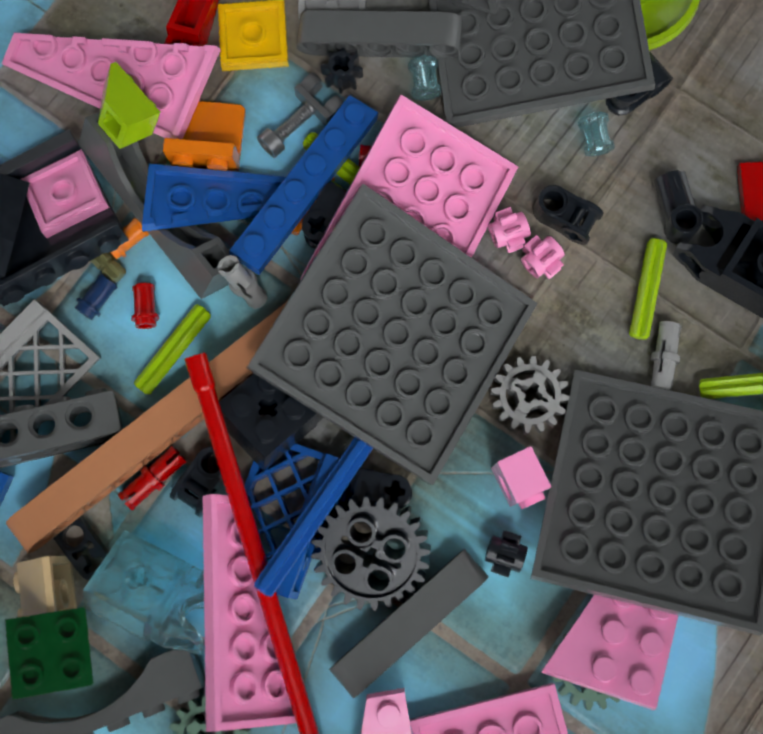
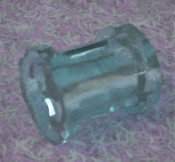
(424, 78)
(596, 134)

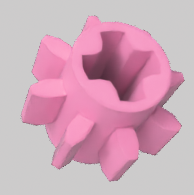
(509, 230)
(542, 257)

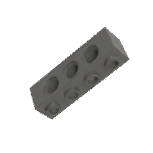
(66, 436)

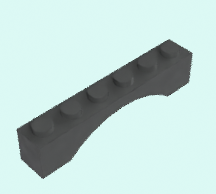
(188, 247)
(165, 678)

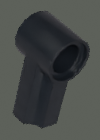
(677, 204)

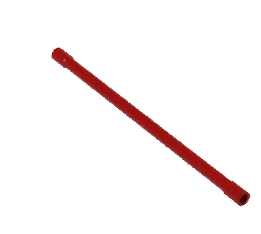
(204, 386)

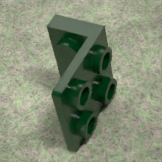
(48, 653)

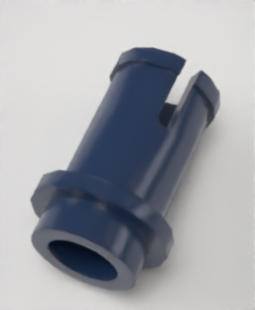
(95, 297)

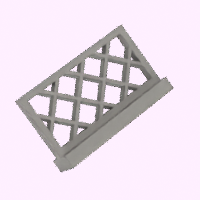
(15, 338)

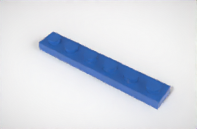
(303, 185)

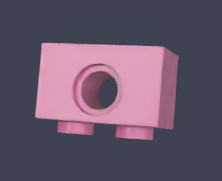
(521, 478)

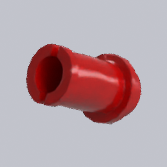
(144, 306)

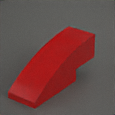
(191, 22)

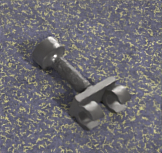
(310, 86)

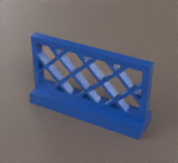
(295, 578)

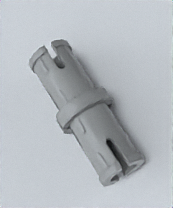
(242, 281)
(666, 356)

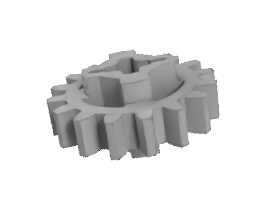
(515, 387)

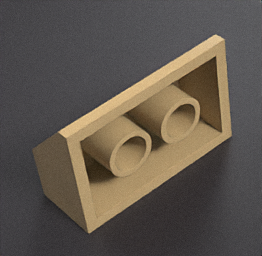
(45, 585)

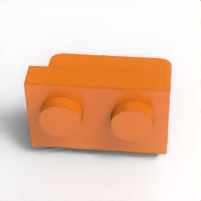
(211, 138)

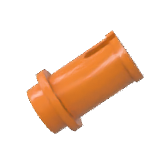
(134, 233)

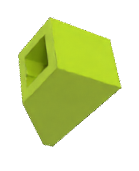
(125, 110)

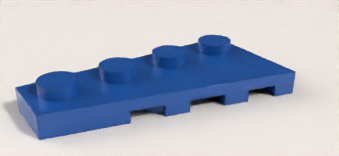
(202, 196)

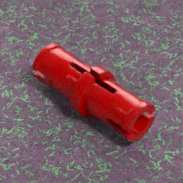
(152, 478)

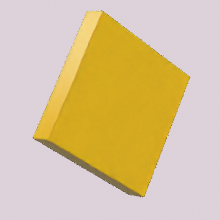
(253, 35)

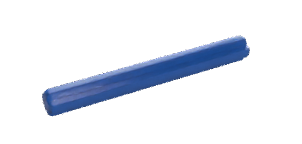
(312, 518)

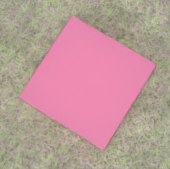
(64, 194)

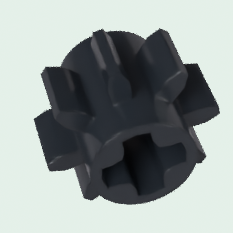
(336, 70)
(506, 553)

